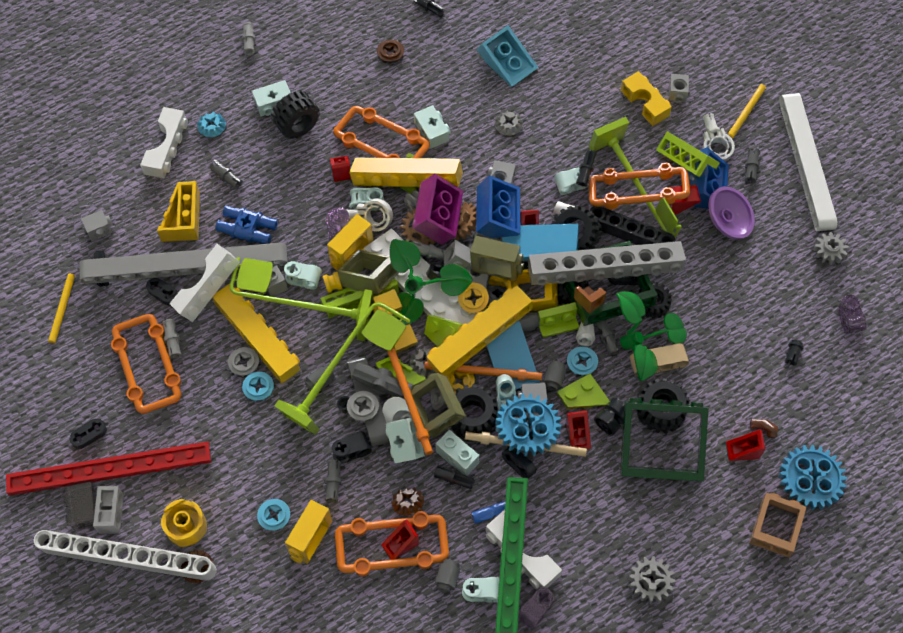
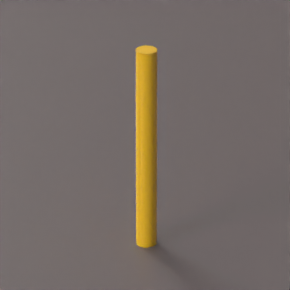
(746, 111)
(61, 308)

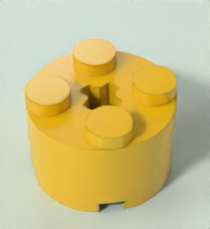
(187, 533)

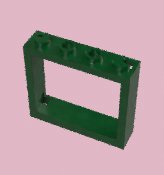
(613, 309)
(663, 473)

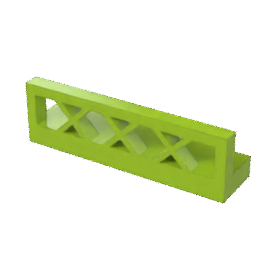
(685, 150)
(352, 301)

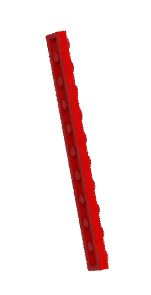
(108, 468)

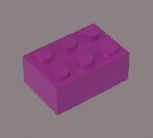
(438, 209)

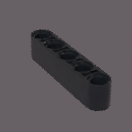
(625, 223)

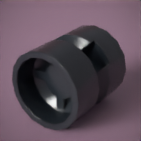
(611, 418)

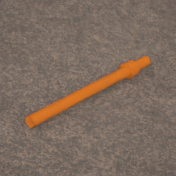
(521, 374)
(421, 434)

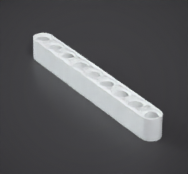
(808, 161)
(115, 552)

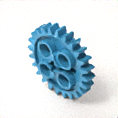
(511, 426)
(830, 478)

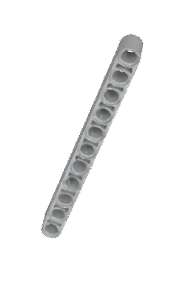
(171, 263)

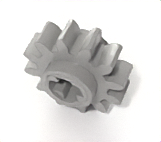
(830, 248)

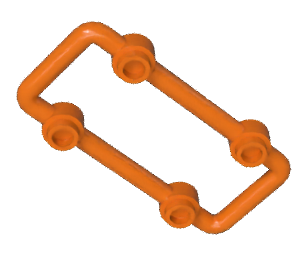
(370, 116)
(610, 176)
(171, 380)
(359, 527)

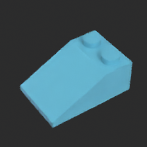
(507, 56)

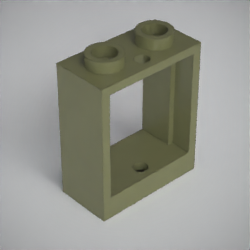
(496, 258)
(377, 281)
(447, 418)

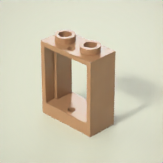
(773, 543)

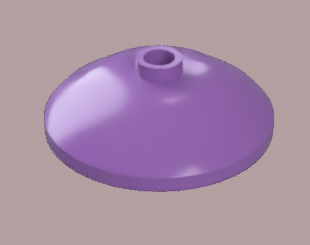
(731, 213)

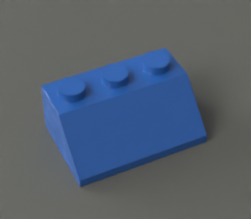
(710, 179)
(498, 208)

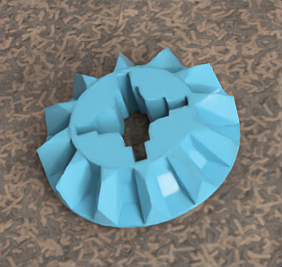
(212, 130)
(585, 354)
(253, 380)
(277, 506)

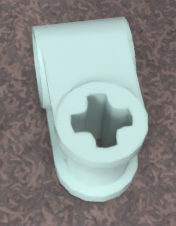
(567, 181)
(365, 195)
(304, 275)
(504, 394)
(485, 589)

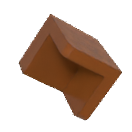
(589, 299)

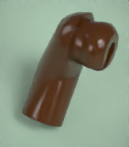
(765, 424)

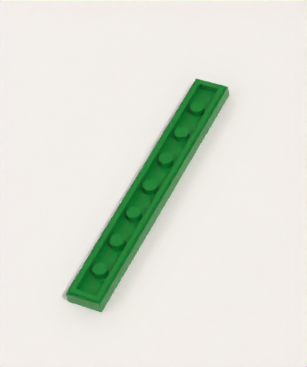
(511, 555)

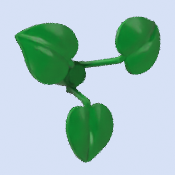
(405, 255)
(645, 360)

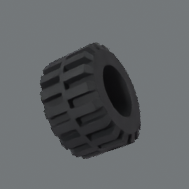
(295, 114)
(590, 221)
(480, 398)
(662, 420)

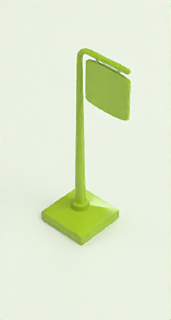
(610, 136)
(256, 276)
(381, 330)

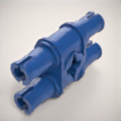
(242, 229)

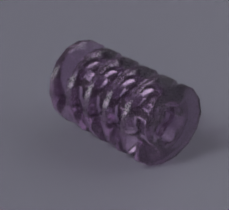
(336, 220)

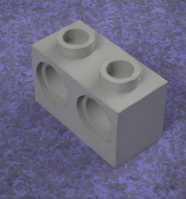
(108, 510)

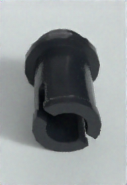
(795, 348)

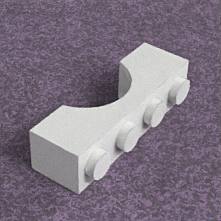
(158, 160)
(218, 268)
(540, 570)

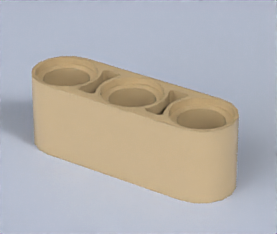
(668, 358)

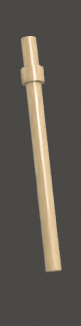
(486, 438)

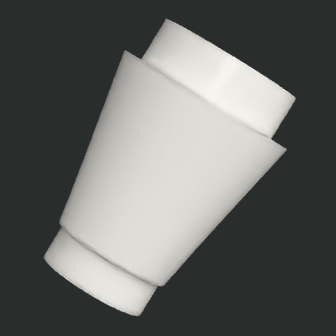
(585, 333)

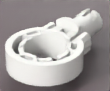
(715, 135)
(364, 211)

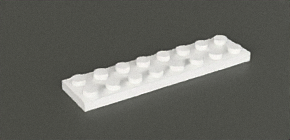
(431, 295)

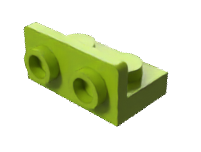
(558, 320)

